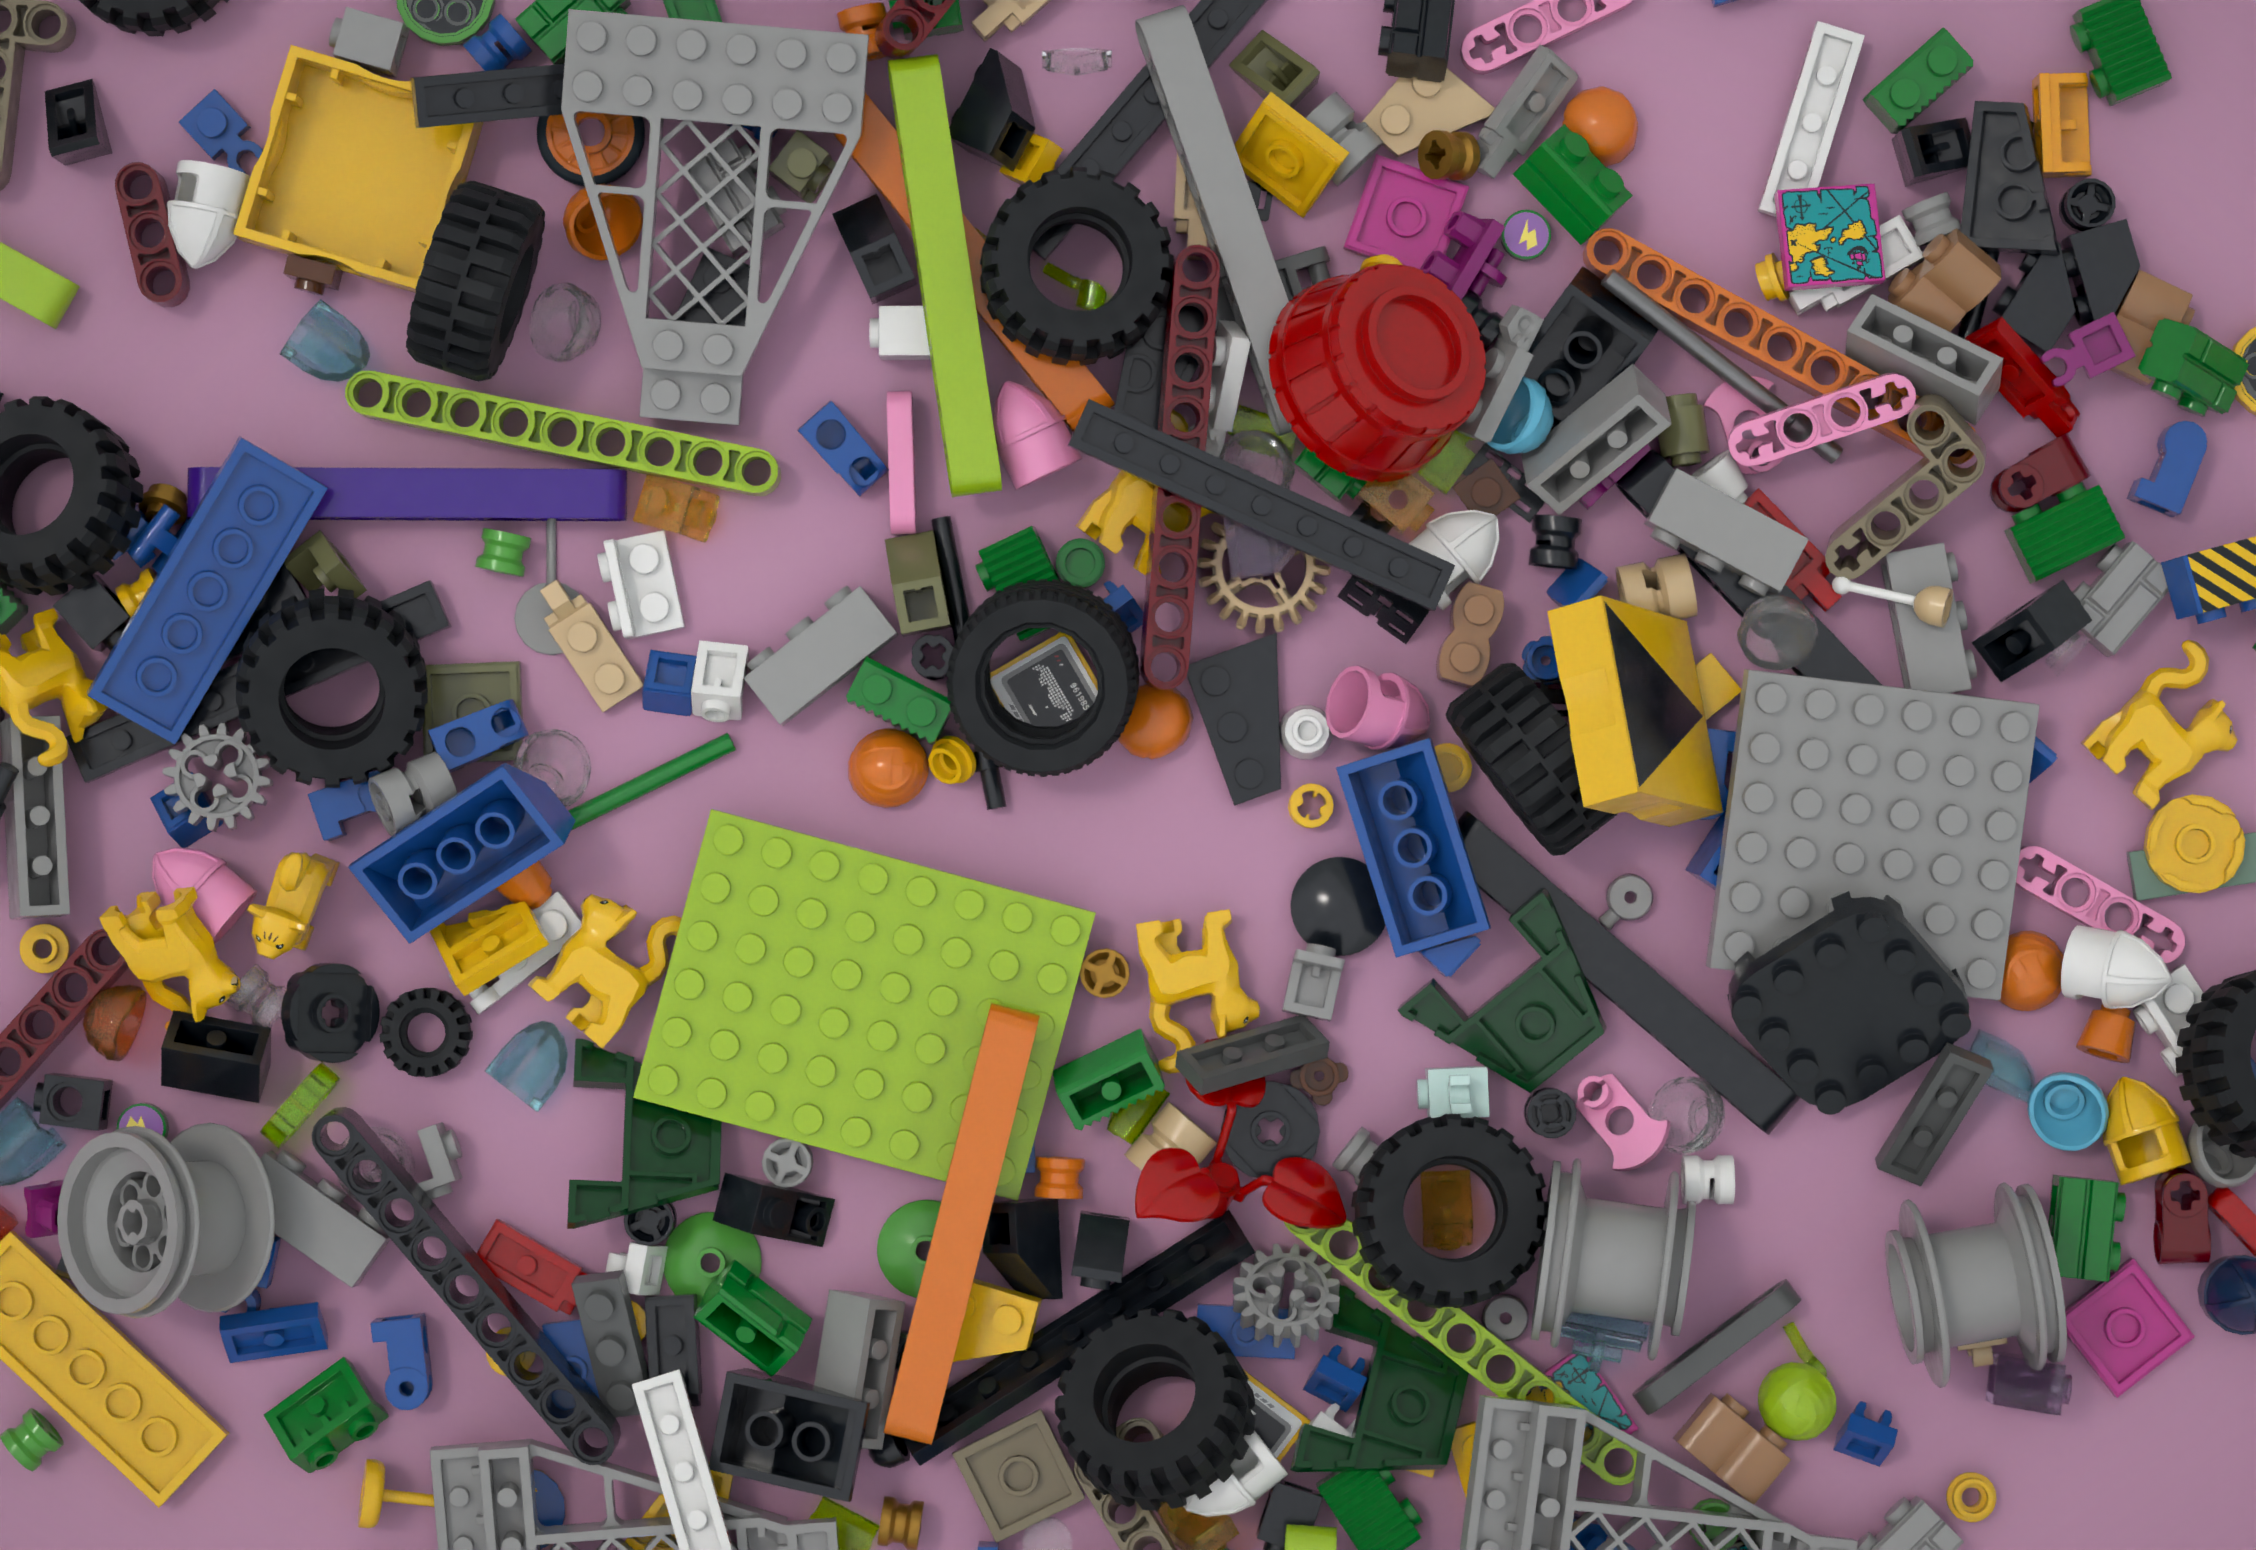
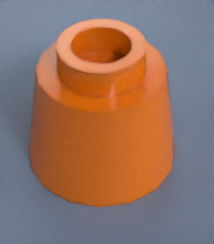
(529, 886)
(2108, 1035)

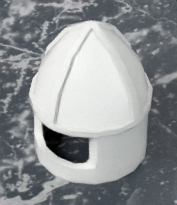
(205, 210)
(1464, 539)
(2112, 968)
(1250, 1480)

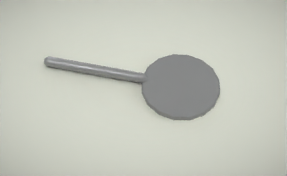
(534, 608)

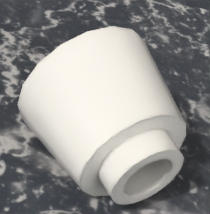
(1724, 476)
(1305, 732)

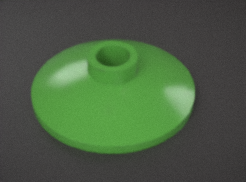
(701, 1236)
(899, 1242)

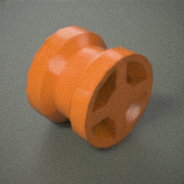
(1059, 1177)

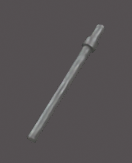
(1796, 426)

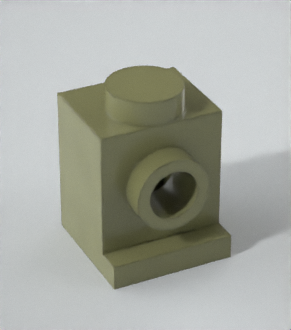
(803, 167)

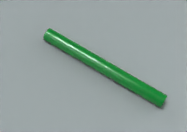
(652, 780)

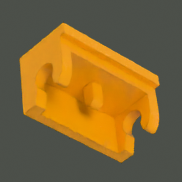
(2061, 124)

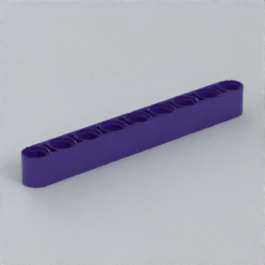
(456, 493)

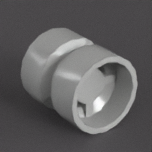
(1336, 121)
(424, 779)

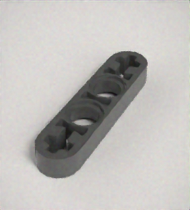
(1716, 1347)

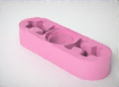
(901, 462)

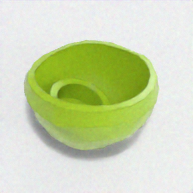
(1797, 1401)

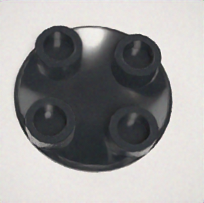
(1337, 906)

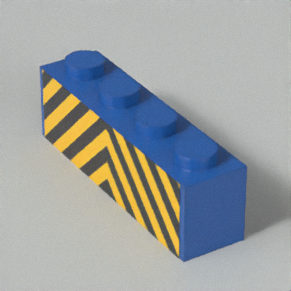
(2212, 580)

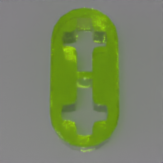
(300, 1105)

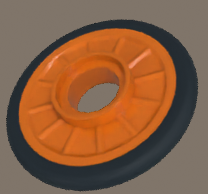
(608, 159)

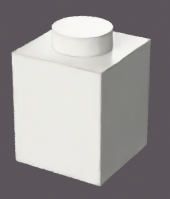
(900, 333)

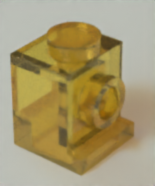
(1414, 514)

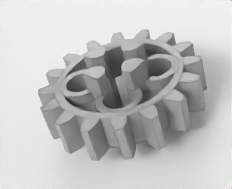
(189, 785)
(1263, 1308)

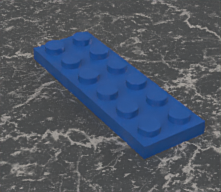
(207, 590)

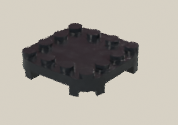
(1848, 1003)

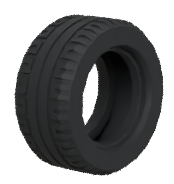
(1018, 743)

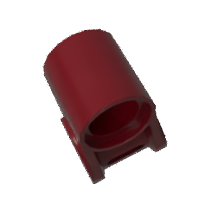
(2043, 472)
(2181, 1228)

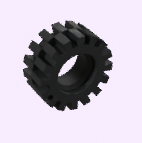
(396, 1038)

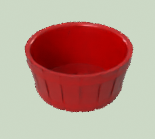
(1376, 369)

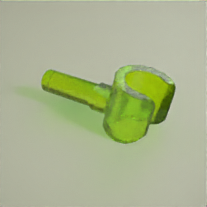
(1090, 294)
(1801, 1347)

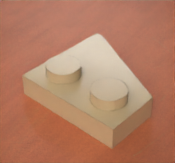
(1419, 106)

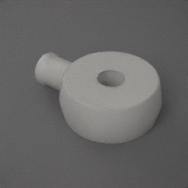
(1619, 907)
(1499, 1305)

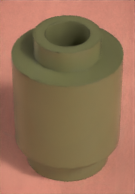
(1687, 435)

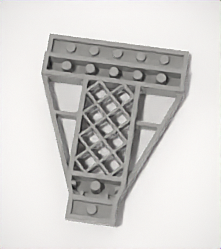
(709, 76)
(1528, 1484)
(489, 1503)

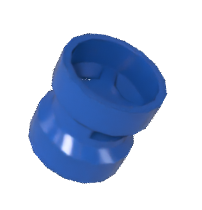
(487, 53)

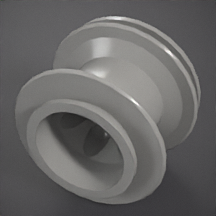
(166, 1220)
(1612, 1259)
(1977, 1284)

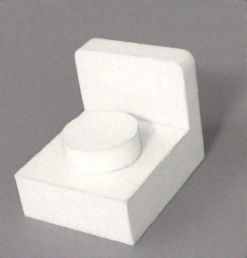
(719, 681)

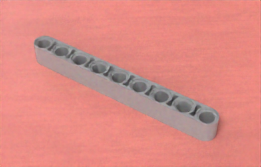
(1217, 186)

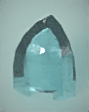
(327, 345)
(532, 1063)
(2011, 1071)
(24, 1144)

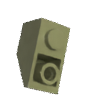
(917, 583)

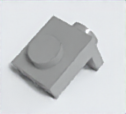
(1313, 982)
(441, 1153)

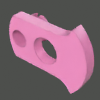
(1728, 405)
(1641, 1142)

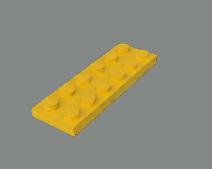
(99, 1377)

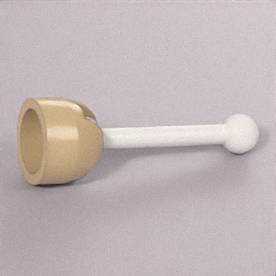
(1930, 605)

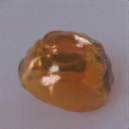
(114, 1020)

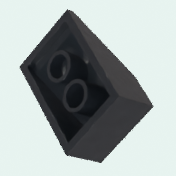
(1585, 344)
(789, 1434)

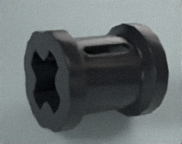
(918, 657)

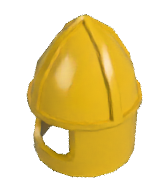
(2142, 1132)

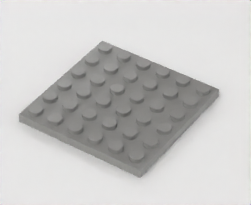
(1875, 800)

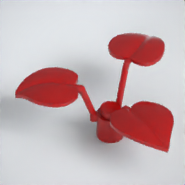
(1180, 1191)

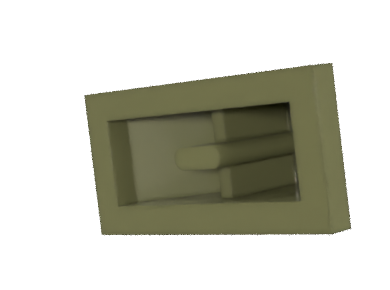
(1276, 69)

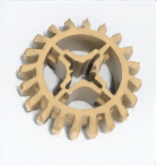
(1227, 589)

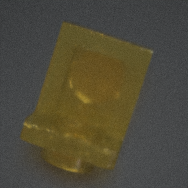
(676, 508)
(1446, 1209)
(1196, 1531)

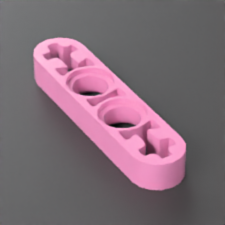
(1552, 30)
(1823, 425)
(2098, 900)

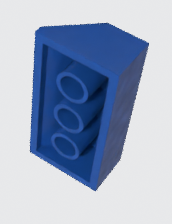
(1413, 847)
(463, 849)

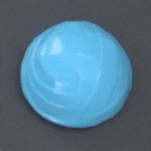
(1525, 420)
(2068, 1111)

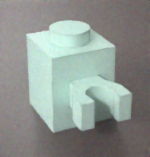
(1454, 1091)

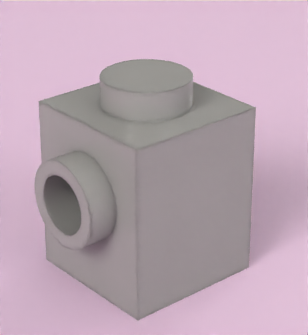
(369, 41)

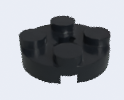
(303, 1006)
(1298, 1132)

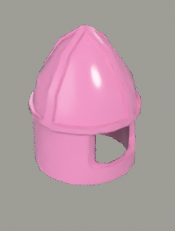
(1030, 435)
(1375, 709)
(220, 891)

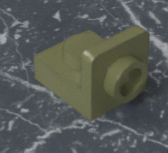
(321, 563)

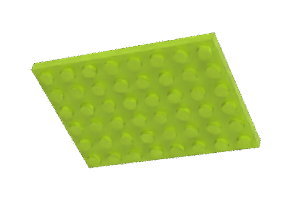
(853, 996)

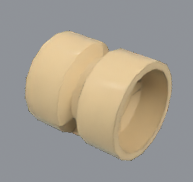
(1662, 588)
(1171, 1130)

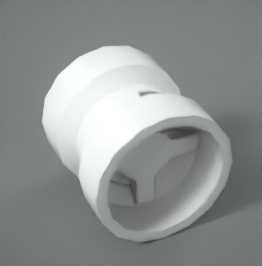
(1697, 1175)

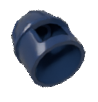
(2229, 1293)

